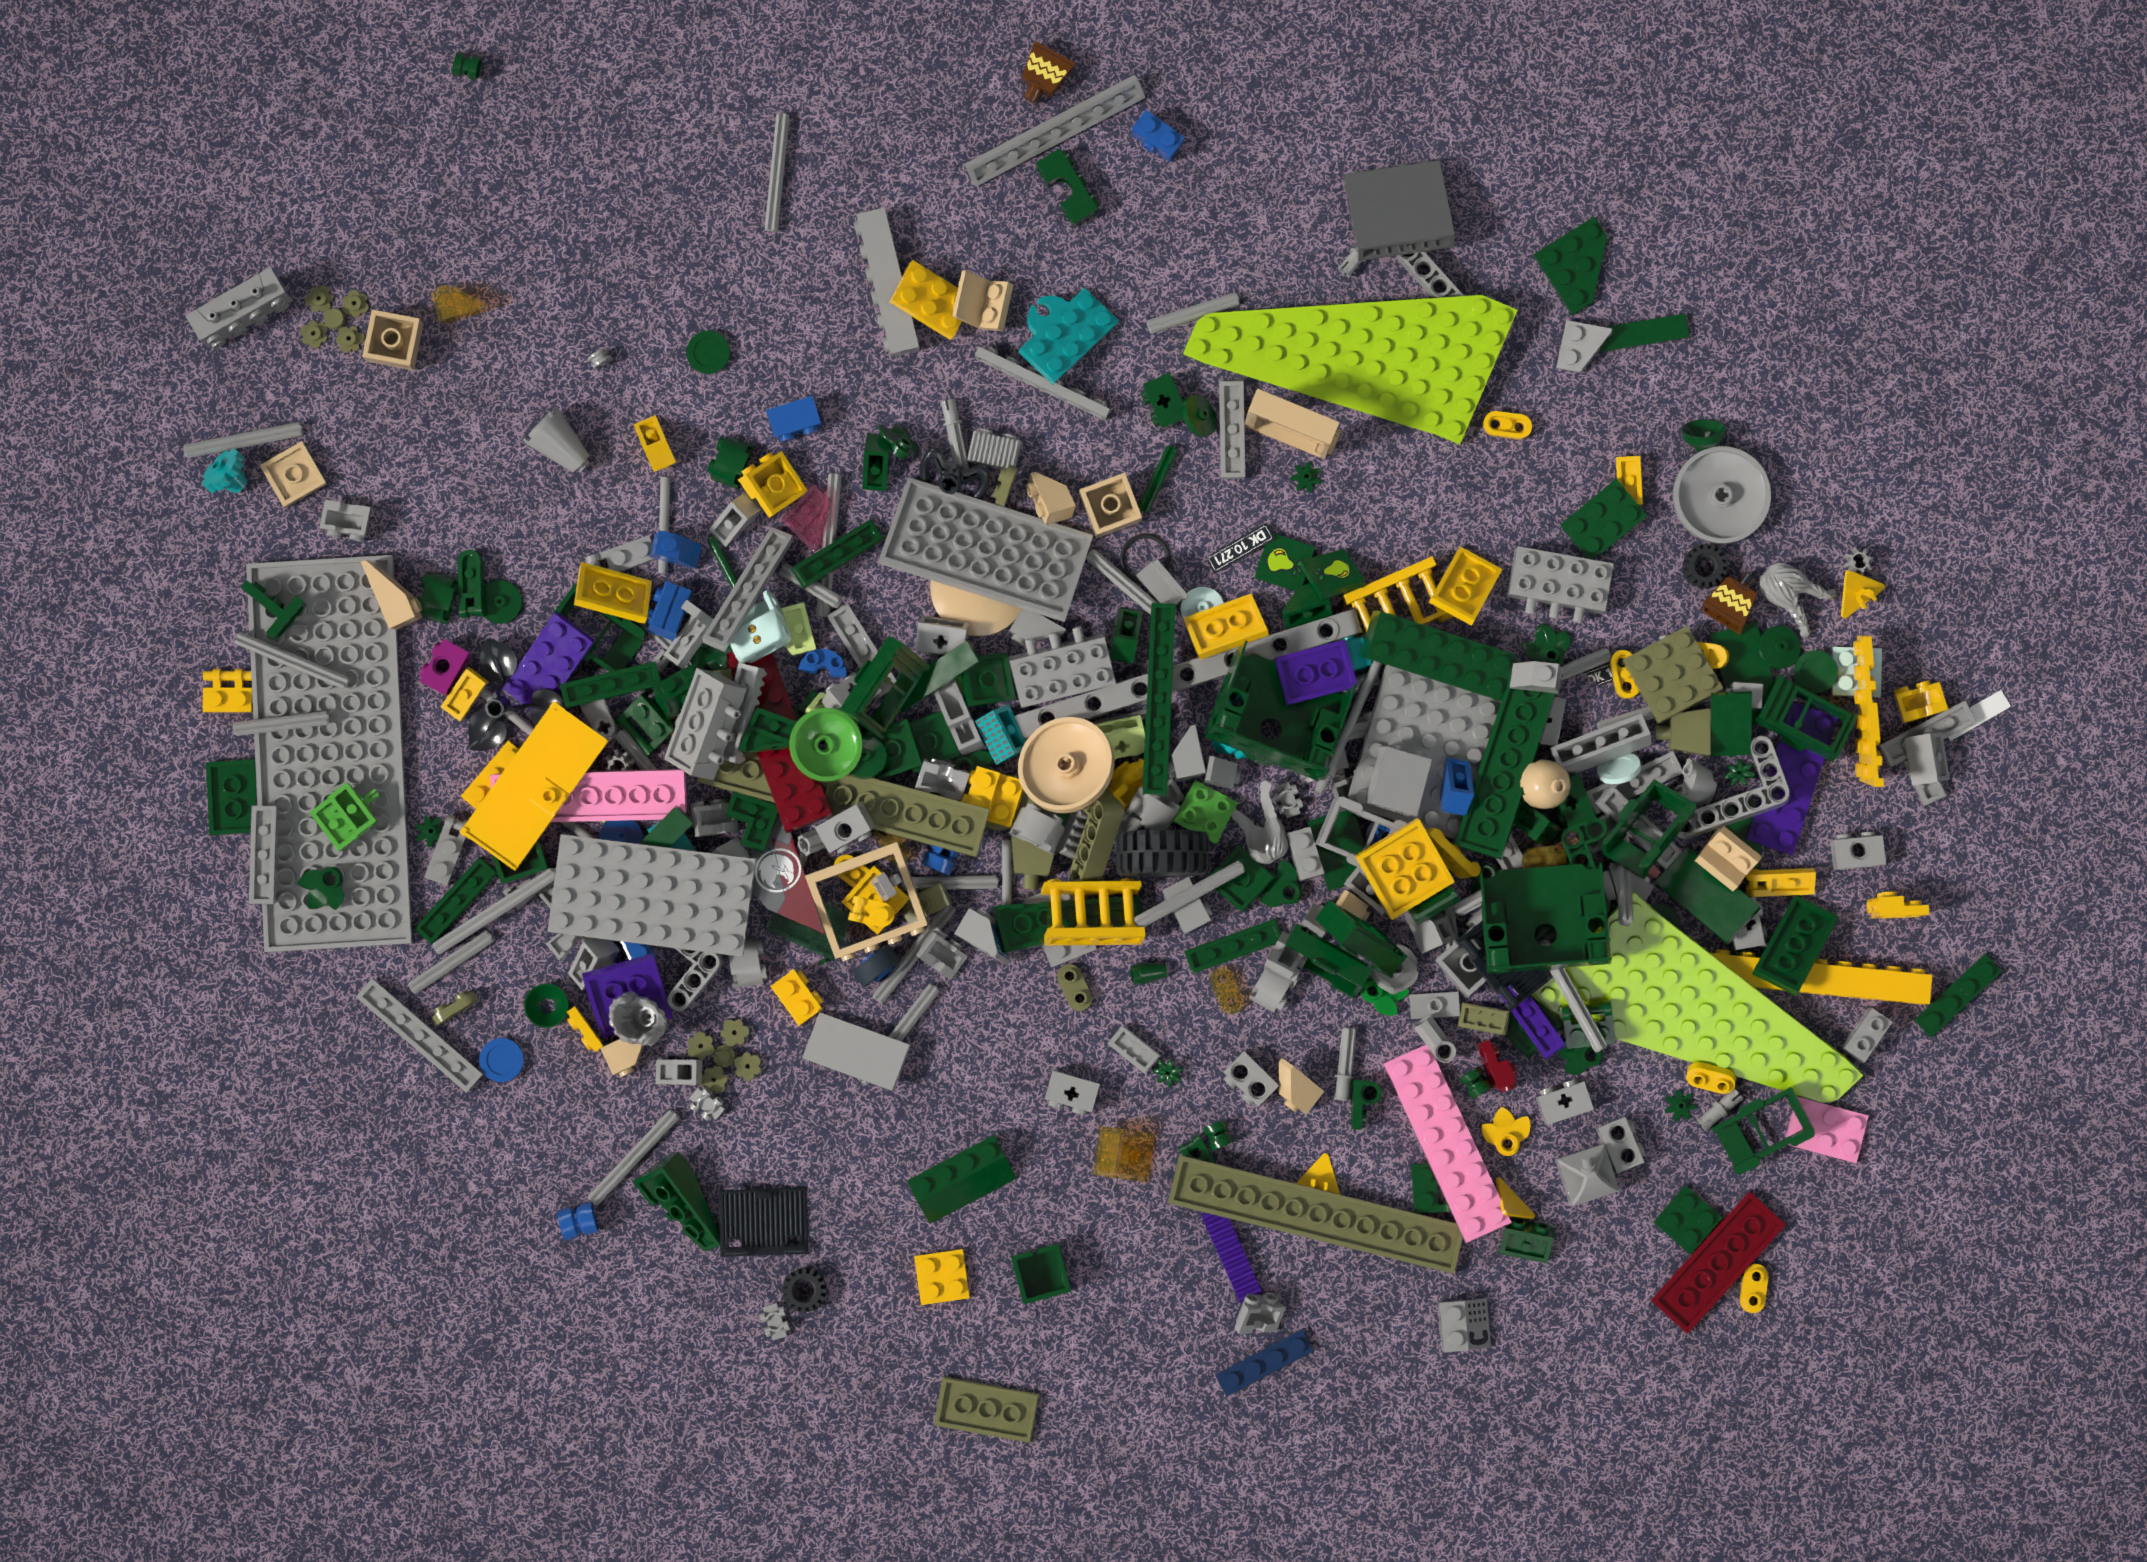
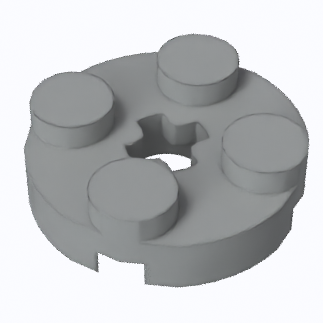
(1402, 980)

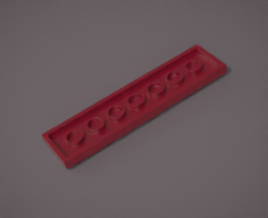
(795, 795)

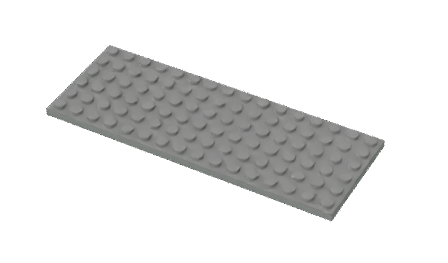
(307, 764)

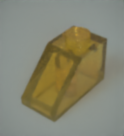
(455, 304)

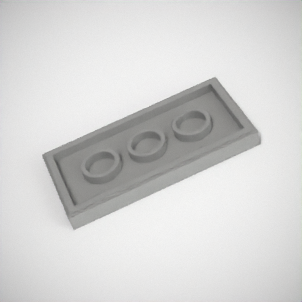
(856, 1051)

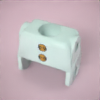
(761, 631)

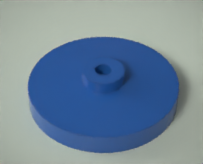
(621, 831)
(501, 1060)

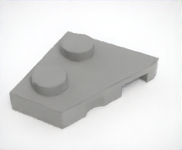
(1580, 344)

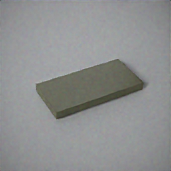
(986, 1409)

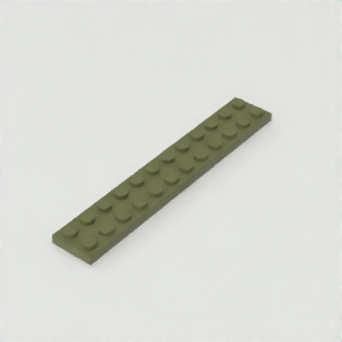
(891, 806)
(1315, 1214)

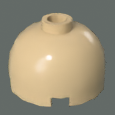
(1545, 784)

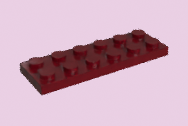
(1717, 1262)

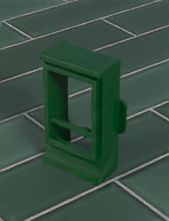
(623, 648)
(871, 677)
(1778, 706)
(1630, 856)
(1361, 938)
(1330, 962)
(1737, 1145)

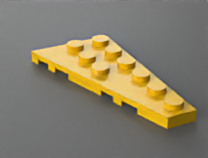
(1867, 718)

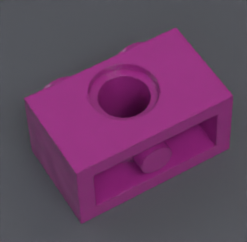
(445, 681)

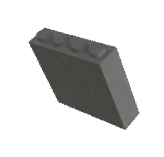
(1399, 210)

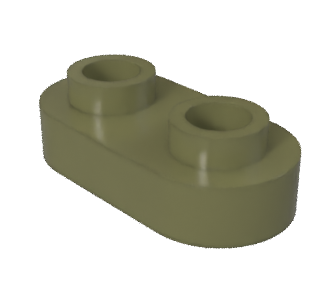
(1002, 492)
(1074, 987)
(462, 1002)

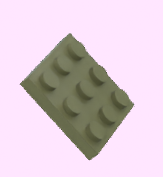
(1672, 674)

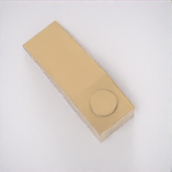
(395, 601)

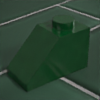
(876, 462)
(1305, 607)
(1126, 635)

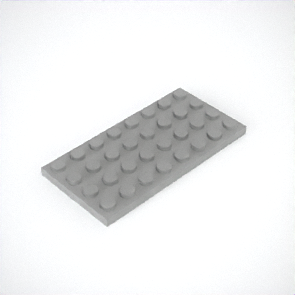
(986, 549)
(651, 895)

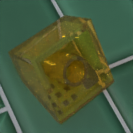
(1124, 1154)

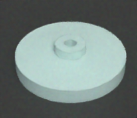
(1200, 600)
(1619, 770)

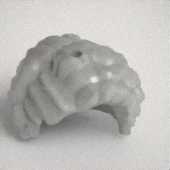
(637, 1019)

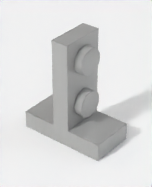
(690, 636)

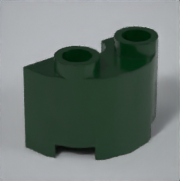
(730, 461)
(438, 597)

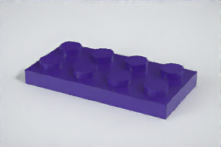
(550, 659)

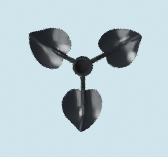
(484, 726)

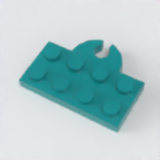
(1065, 333)

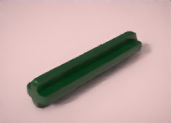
(1157, 479)

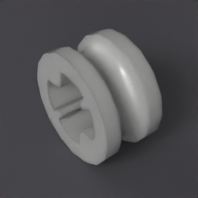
(599, 358)

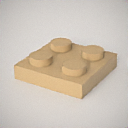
(293, 474)

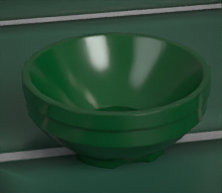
(1703, 433)
(533, 1002)

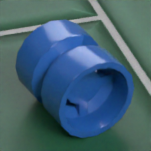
(939, 863)
(574, 1222)

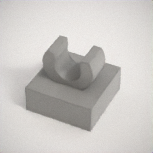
(886, 885)

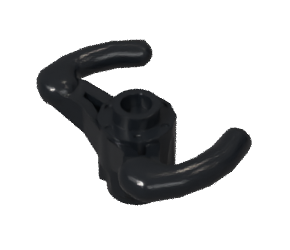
(953, 475)

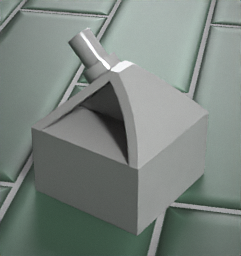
(1587, 1175)

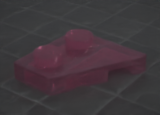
(809, 516)

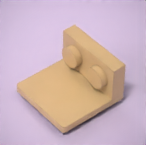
(982, 302)

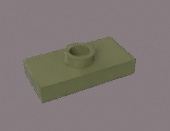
(932, 900)
(1484, 1019)

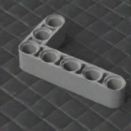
(1427, 281)
(1741, 800)
(700, 968)

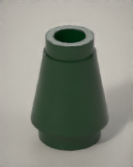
(1145, 973)

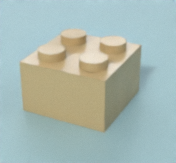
(392, 340)
(1110, 505)

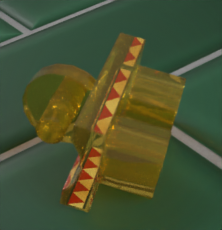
(1543, 857)

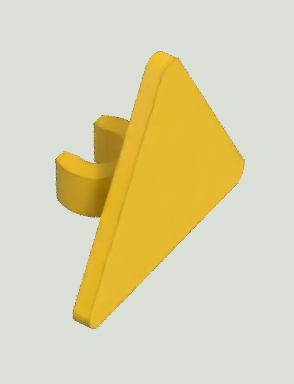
(1858, 591)
(1320, 1176)
(1510, 1203)

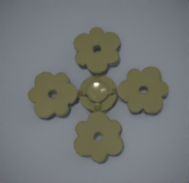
(334, 319)
(724, 1055)

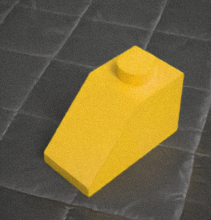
(654, 443)

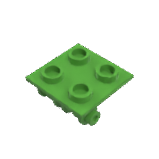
(1205, 811)

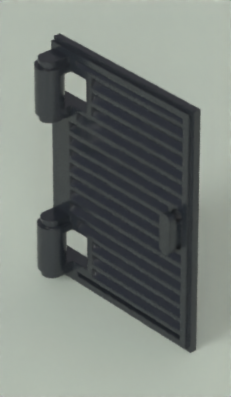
(1523, 982)
(763, 1221)

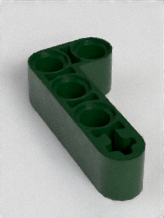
(1586, 840)

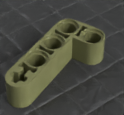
(1097, 838)

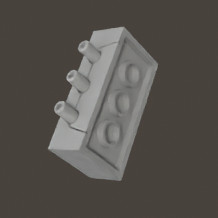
(239, 309)
(1559, 582)
(1061, 668)
(705, 724)

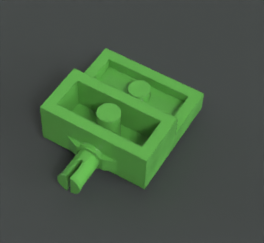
(345, 815)

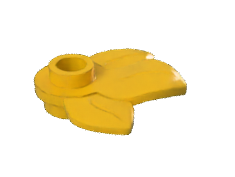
(1506, 1127)

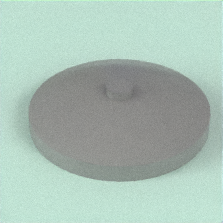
(1721, 495)

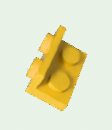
(797, 997)

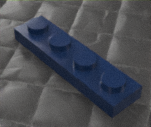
(1264, 1362)

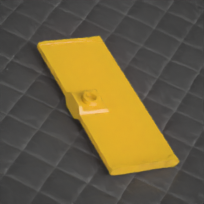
(534, 786)

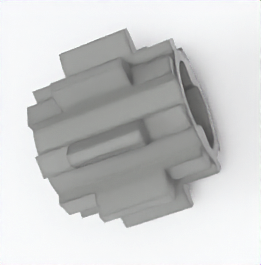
(1864, 561)
(627, 761)

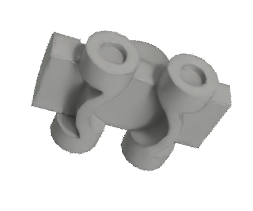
(1285, 794)
(705, 1100)
(776, 1326)

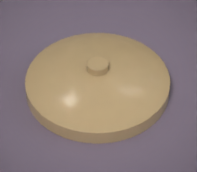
(983, 614)
(1066, 764)

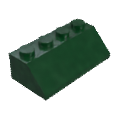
(961, 1179)

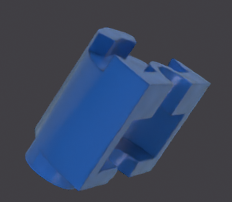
(823, 659)

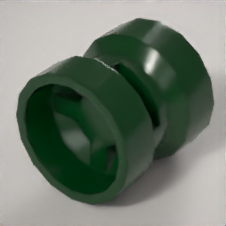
(467, 66)
(1479, 1086)
(1219, 1140)

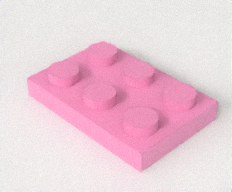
(1836, 1130)

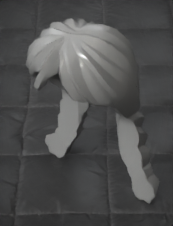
(1781, 587)
(1266, 842)

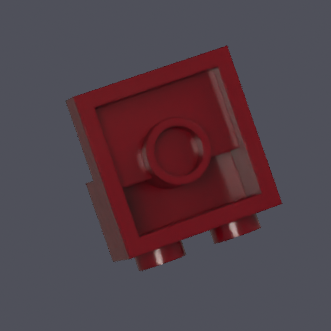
(1500, 1073)

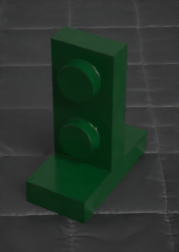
(275, 606)
(1536, 825)

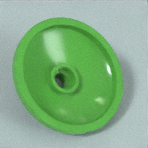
(841, 740)

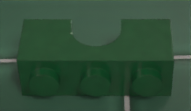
(1058, 168)

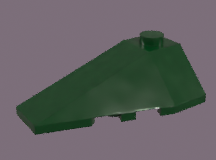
(678, 1192)

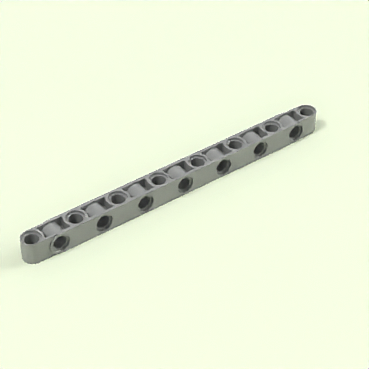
(1205, 670)

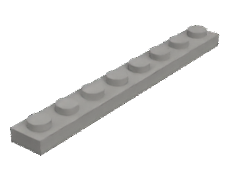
(1055, 130)

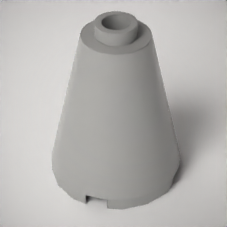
(558, 442)

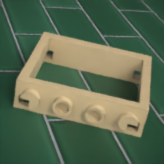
(1292, 424)
(891, 936)

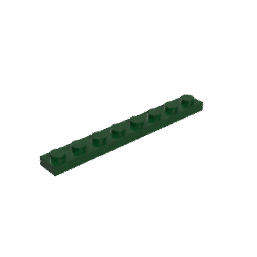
(1159, 699)

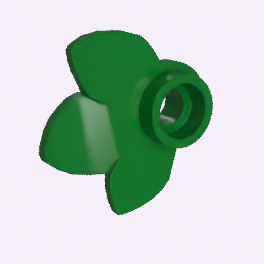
(1382, 1001)

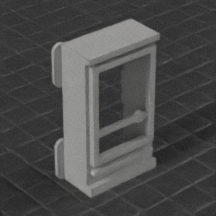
(1357, 809)

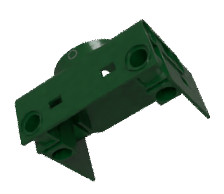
(1254, 694)
(1553, 895)

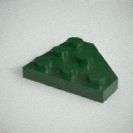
(1574, 264)

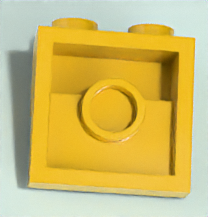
(772, 483)
(995, 792)
(1893, 906)

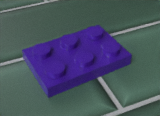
(1315, 672)

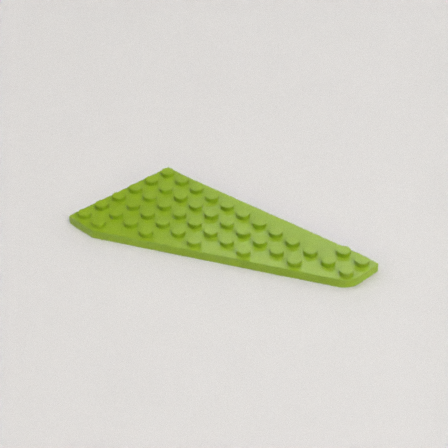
(1389, 359)
(1697, 1009)

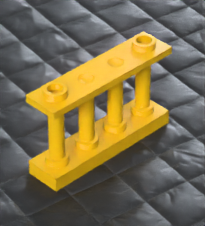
(1401, 580)
(1083, 935)

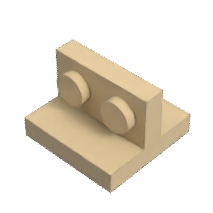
(1727, 858)

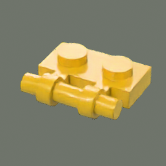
(227, 699)

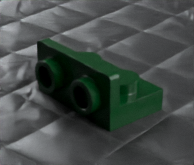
(1527, 1240)

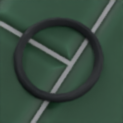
(1135, 538)

